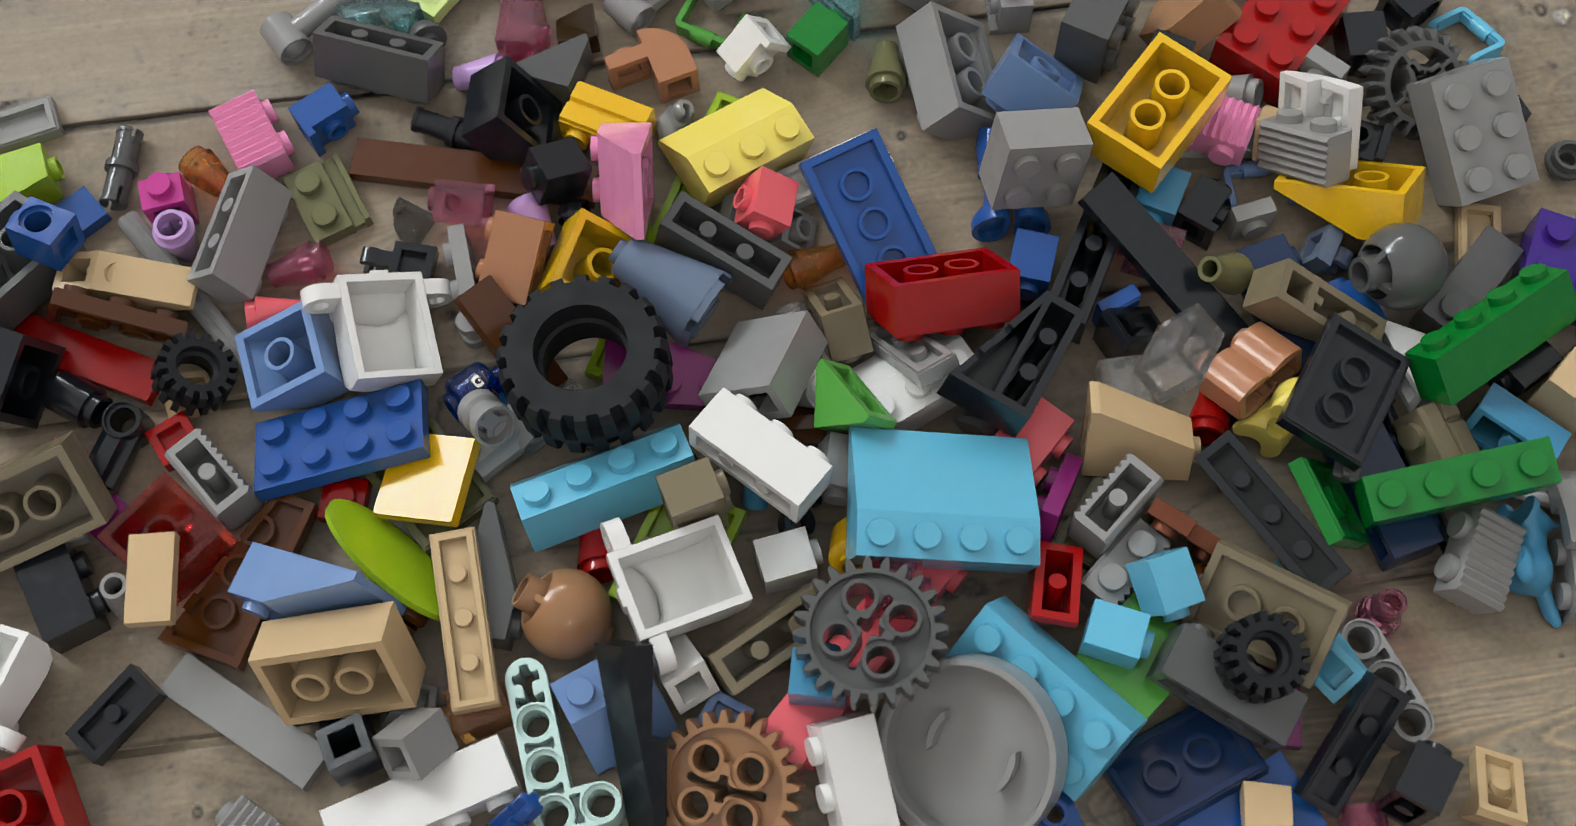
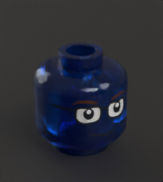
(469, 379)

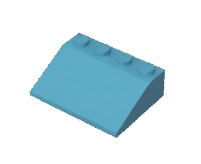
(942, 500)

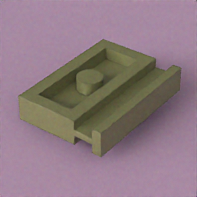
(327, 200)

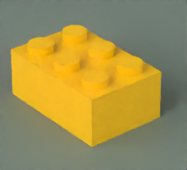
(1156, 111)

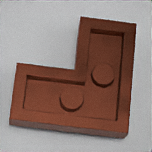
(1172, 522)

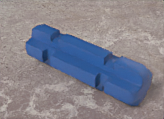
(519, 812)

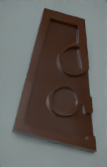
(117, 311)

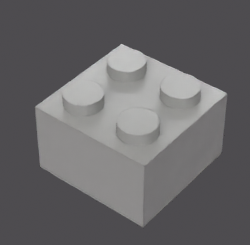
(1035, 158)

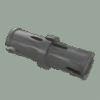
(121, 168)

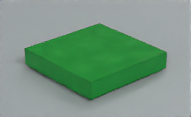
(1329, 504)

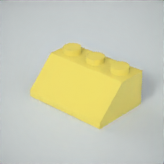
(734, 143)

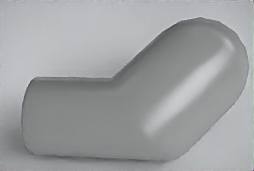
(674, 118)

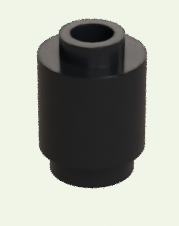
(76, 399)

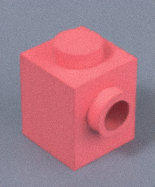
(765, 203)

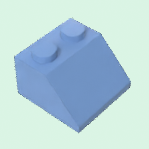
(1031, 80)
(290, 361)
(585, 708)

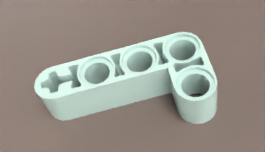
(552, 748)

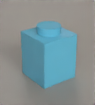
(1166, 584)
(1116, 634)

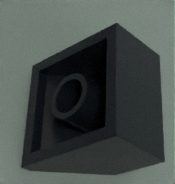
(509, 112)

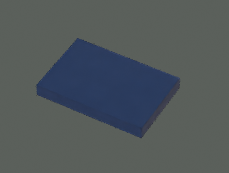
(1182, 768)

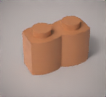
(1251, 369)

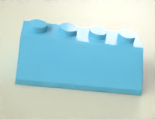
(598, 486)

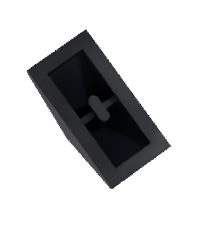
(1125, 331)

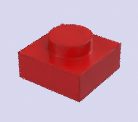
(168, 434)
(350, 489)

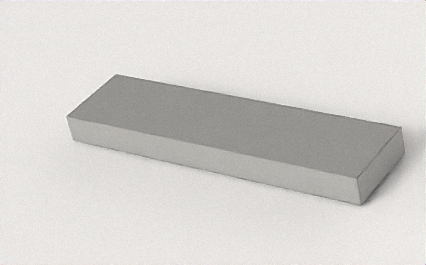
(245, 721)

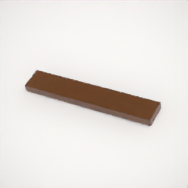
(421, 164)

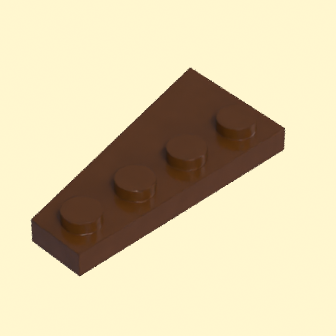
(213, 618)

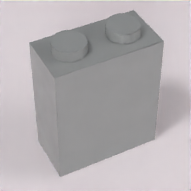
(768, 362)

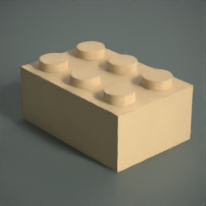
(338, 663)

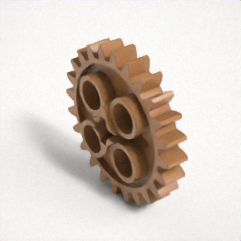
(735, 744)

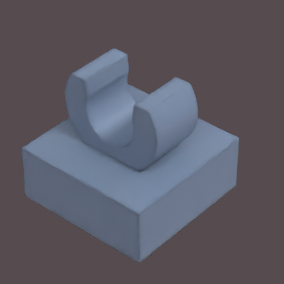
(1323, 251)

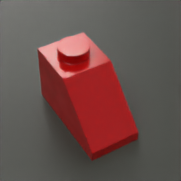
(1055, 585)

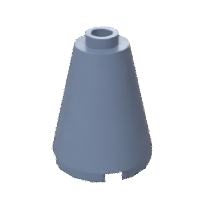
(675, 284)

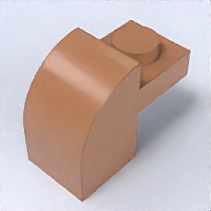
(659, 57)

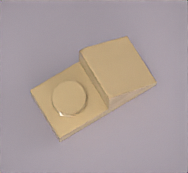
(1495, 790)

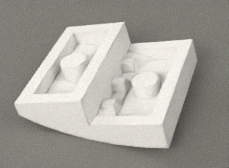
(1324, 97)

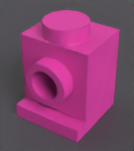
(164, 192)

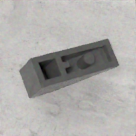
(1469, 280)
(498, 579)

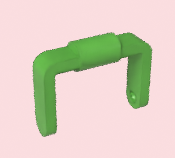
(696, 33)

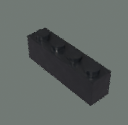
(1271, 512)

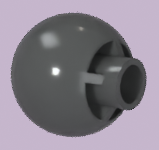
(1400, 266)

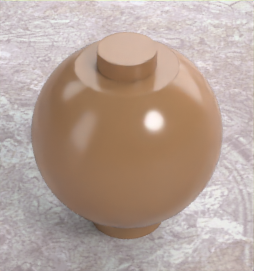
(564, 613)

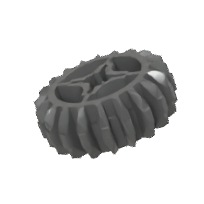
(1394, 70)

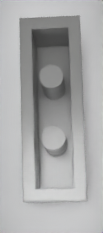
(240, 236)

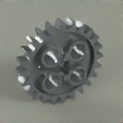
(909, 651)

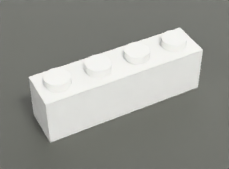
(457, 789)

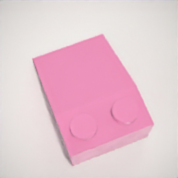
(625, 175)

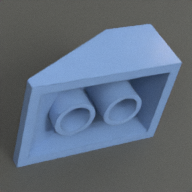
(291, 585)

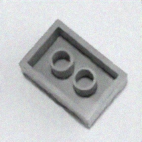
(1473, 132)

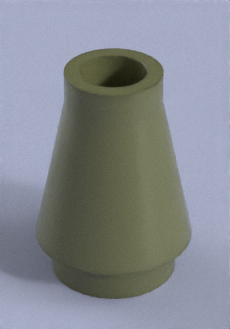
(885, 75)
(1227, 272)

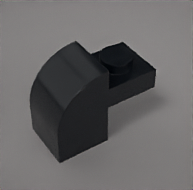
(349, 748)

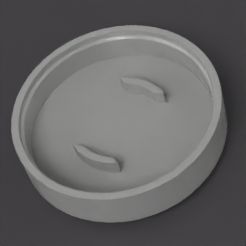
(975, 747)

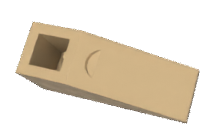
(141, 280)

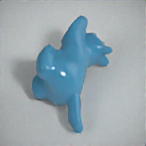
(1534, 566)

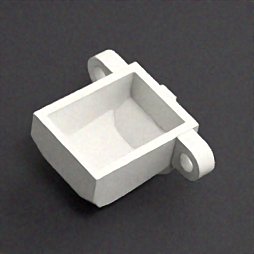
(382, 326)
(675, 582)
(22, 670)

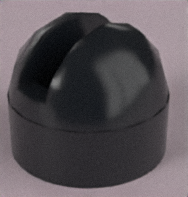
(570, 207)

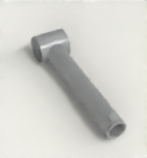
(290, 34)

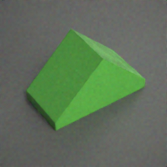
(846, 401)

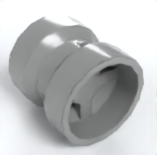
(486, 417)

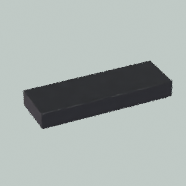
(1352, 744)

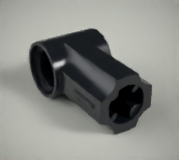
(117, 449)

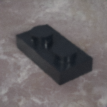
(116, 715)

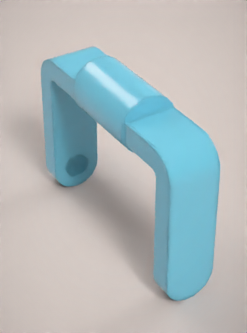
(1477, 27)

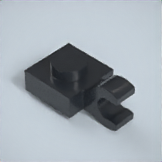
(403, 258)

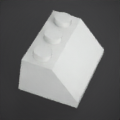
(902, 397)

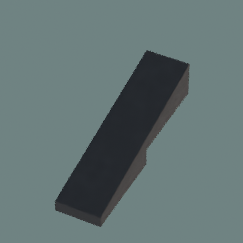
(639, 755)

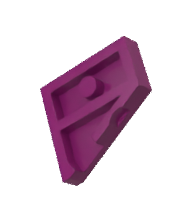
(1059, 488)

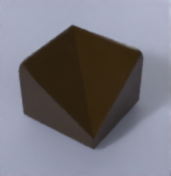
(577, 23)

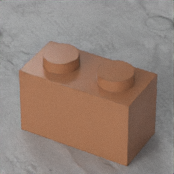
(515, 253)

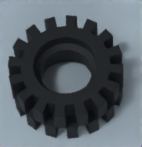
(190, 394)
(1283, 643)

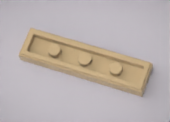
(464, 621)

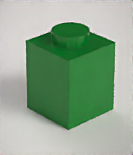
(817, 38)

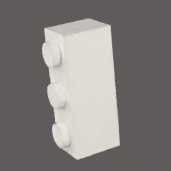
(760, 454)
(851, 771)

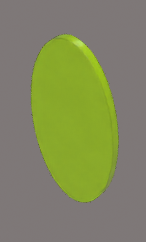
(385, 555)

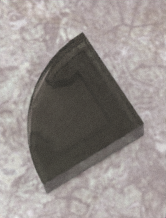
(411, 221)

